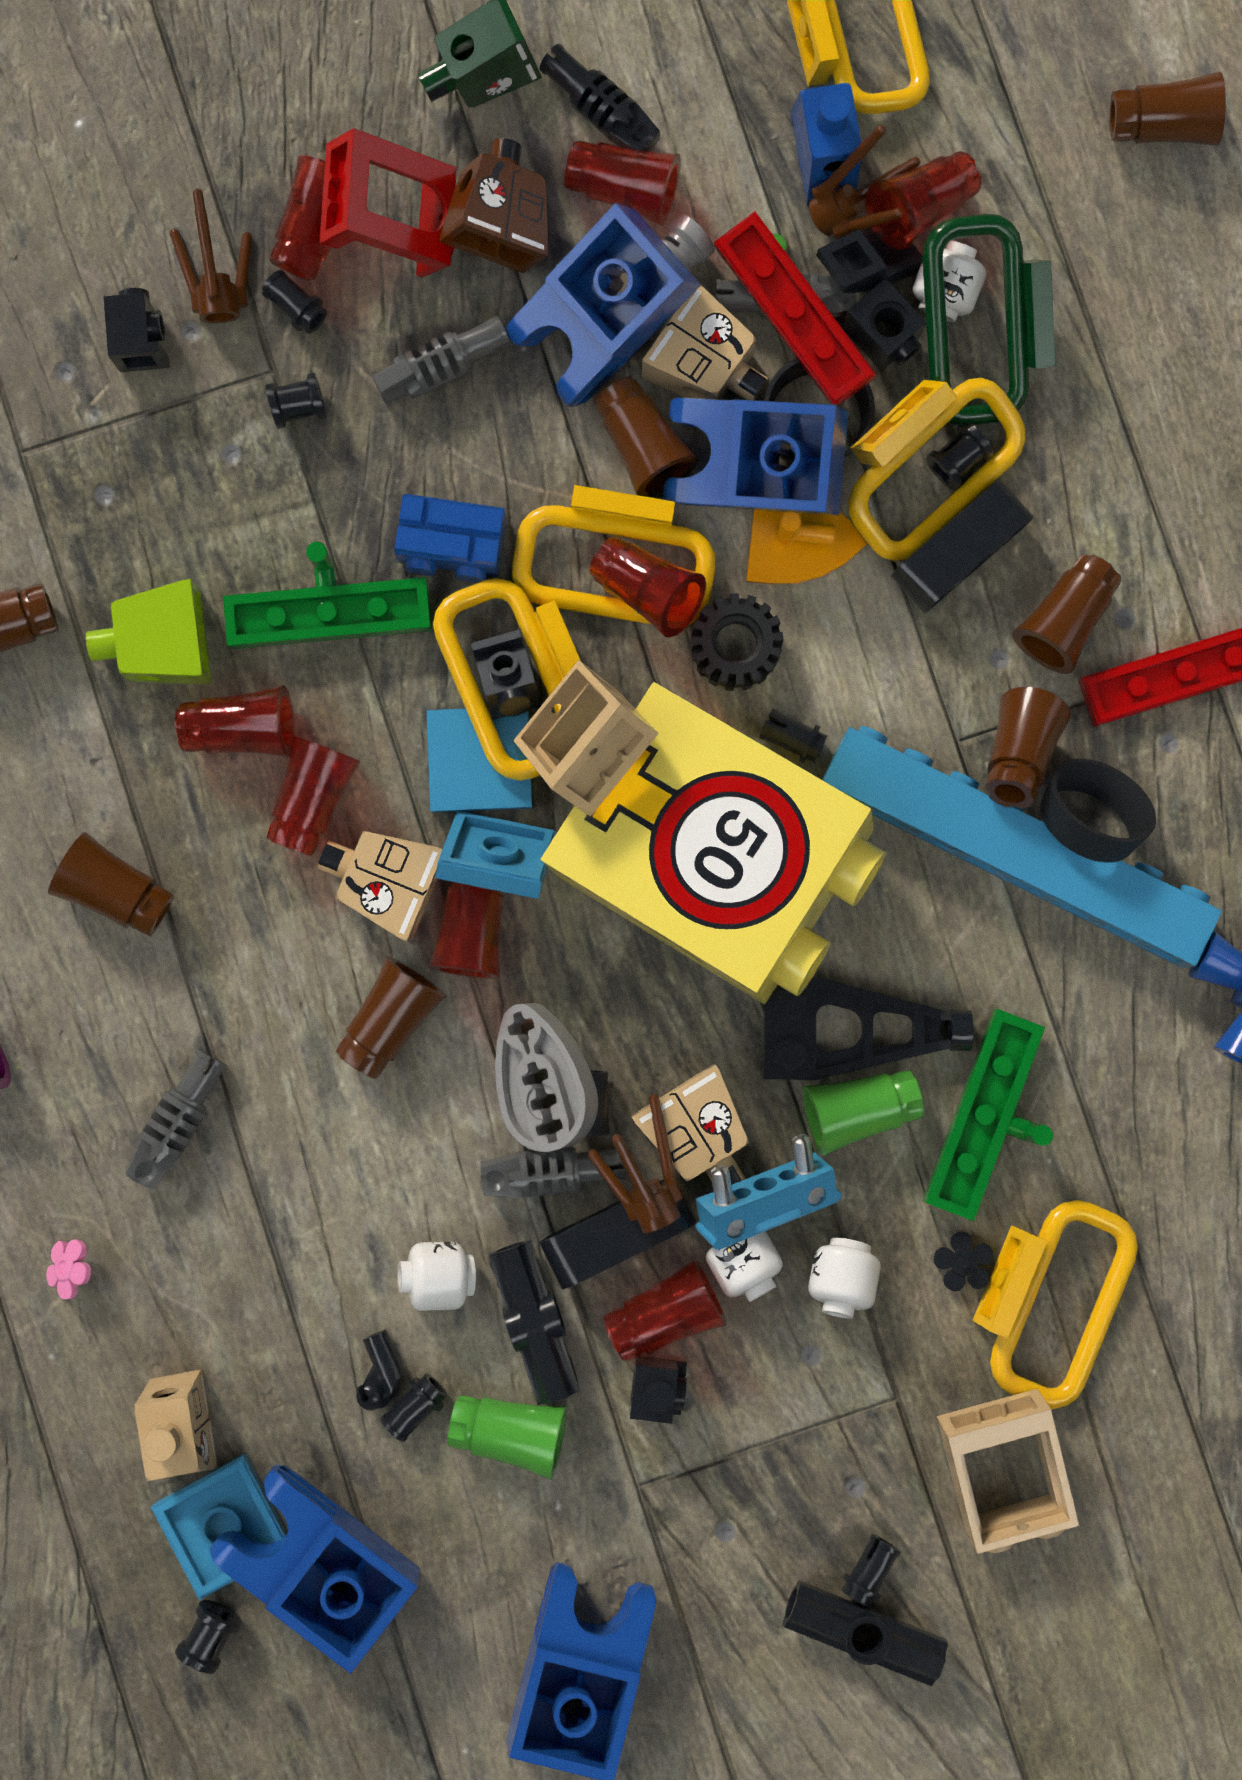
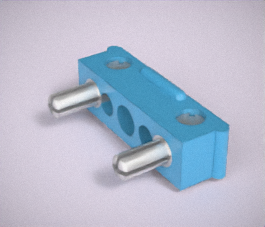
(767, 1198)

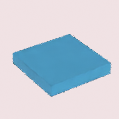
(460, 771)
(495, 854)
(210, 1506)

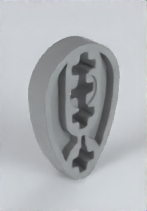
(569, 1078)

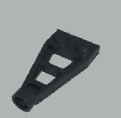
(791, 1031)

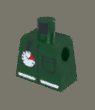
(481, 57)

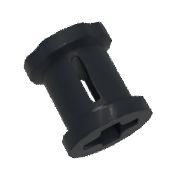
(296, 401)
(959, 455)
(208, 1636)

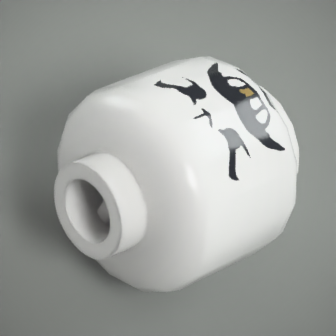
(962, 280)
(746, 1266)
(437, 1276)
(844, 1277)

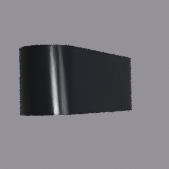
(962, 546)
(604, 1242)

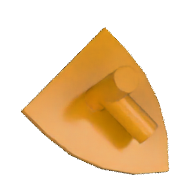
(799, 546)

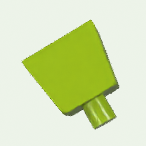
(157, 636)

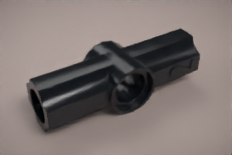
(534, 1322)
(894, 1647)

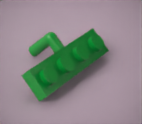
(327, 609)
(987, 1115)

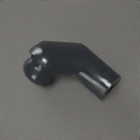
(384, 1374)

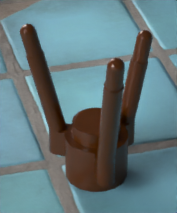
(837, 206)
(215, 297)
(650, 1202)

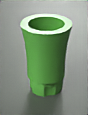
(860, 1108)
(509, 1432)

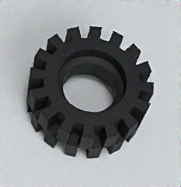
(746, 613)

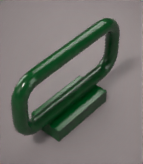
(1026, 308)

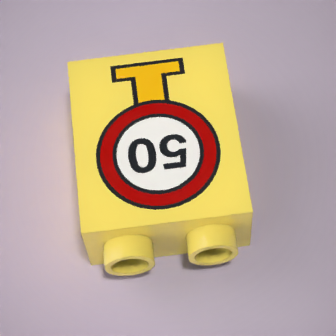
(721, 850)

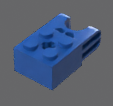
(587, 302)
(747, 451)
(301, 1571)
(582, 1663)

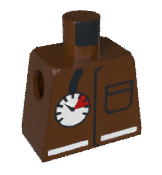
(499, 210)

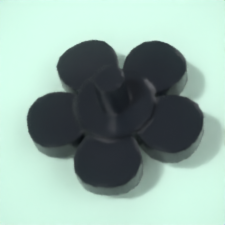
(964, 1262)

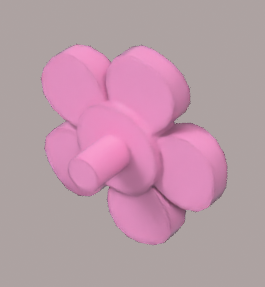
(68, 1268)

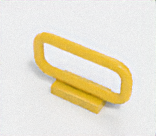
(826, 53)
(904, 433)
(612, 515)
(546, 640)
(1017, 1282)

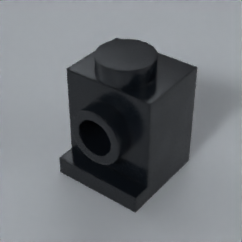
(134, 331)
(506, 675)
(657, 1389)

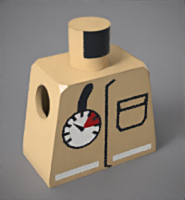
(704, 353)
(385, 879)
(699, 1126)
(175, 1428)

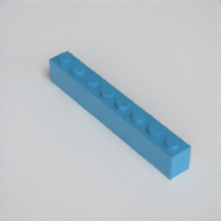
(1020, 848)

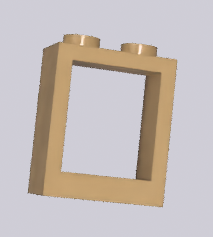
(589, 718)
(997, 1424)

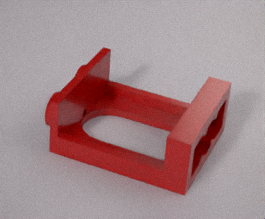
(346, 191)

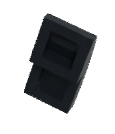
(863, 262)

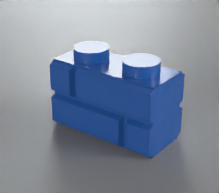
(450, 537)

